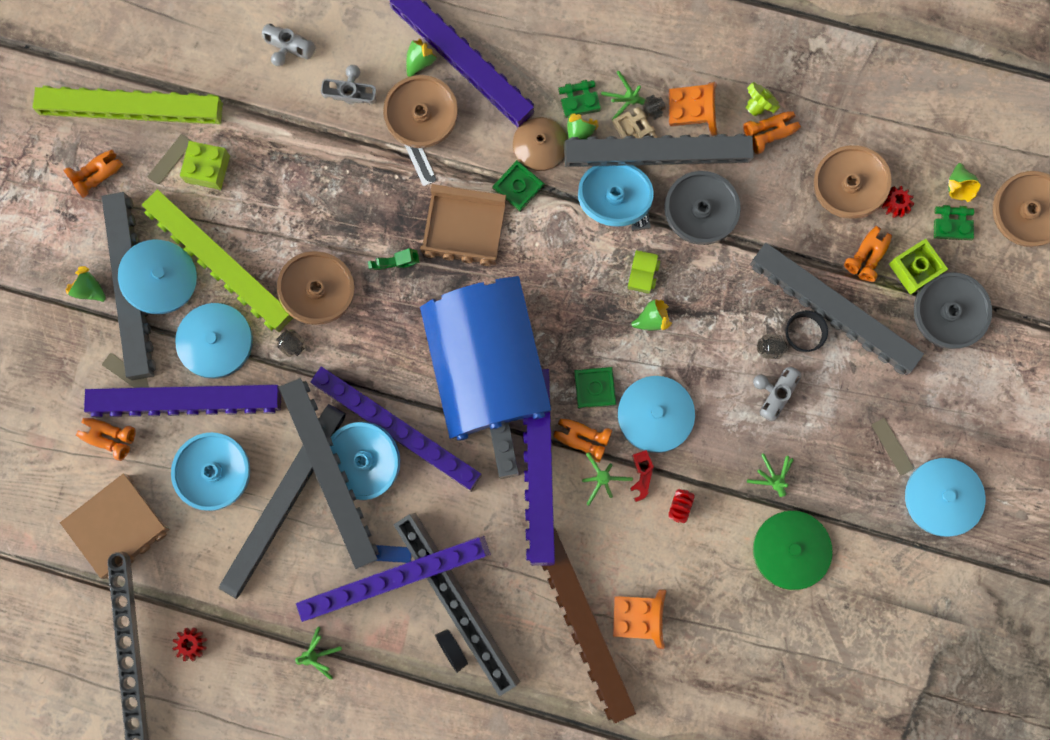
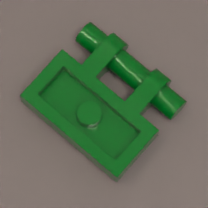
(579, 104)
(951, 228)

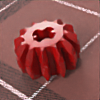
(904, 199)
(681, 506)
(192, 651)

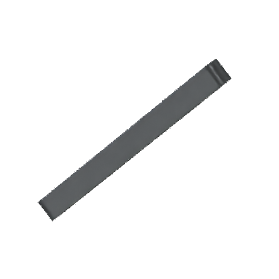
(275, 512)
(127, 651)

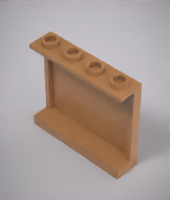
(464, 225)
(113, 523)

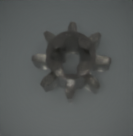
(654, 107)

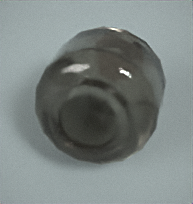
(290, 343)
(771, 346)

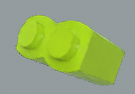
(642, 272)

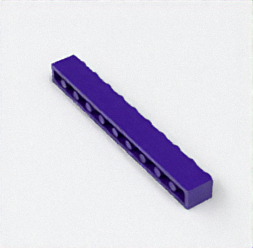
(465, 59)
(182, 400)
(398, 429)
(539, 487)
(393, 578)

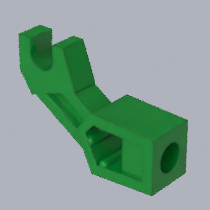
(400, 260)

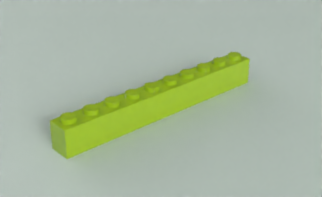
(128, 105)
(217, 260)

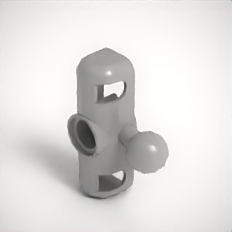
(278, 39)
(359, 91)
(785, 383)

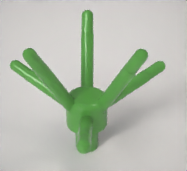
(630, 96)
(602, 479)
(777, 481)
(310, 657)

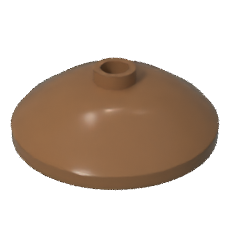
(536, 154)

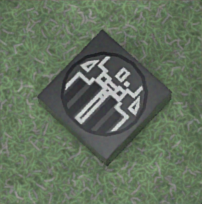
(642, 224)

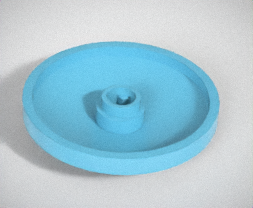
(615, 194)
(157, 276)
(214, 340)
(656, 414)
(367, 457)
(210, 471)
(945, 497)

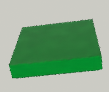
(518, 185)
(595, 387)

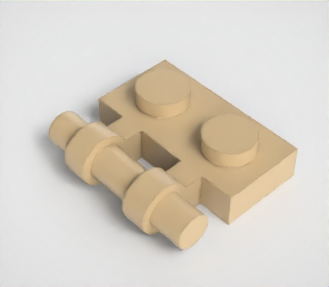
(627, 125)

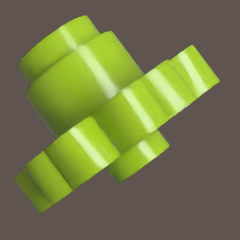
(760, 100)

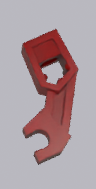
(645, 477)

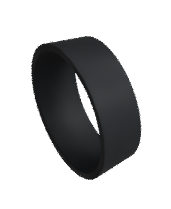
(816, 317)
(451, 650)

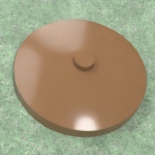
(420, 111)
(852, 181)
(1023, 209)
(315, 287)

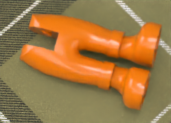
(752, 129)
(97, 163)
(879, 249)
(96, 439)
(572, 439)

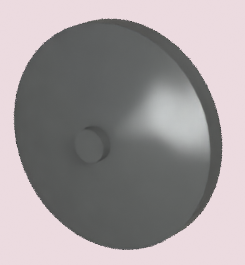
(702, 207)
(953, 311)

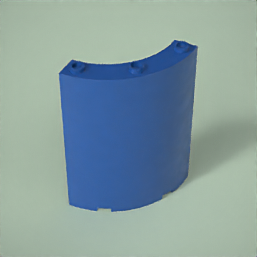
(484, 357)

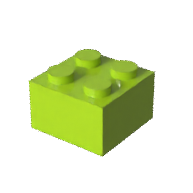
(205, 165)
(917, 266)

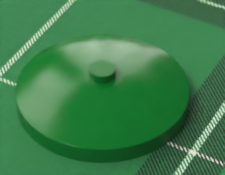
(792, 550)

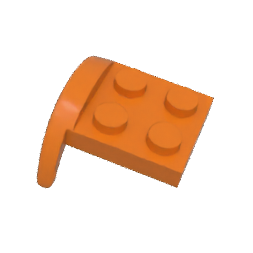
(693, 106)
(640, 618)

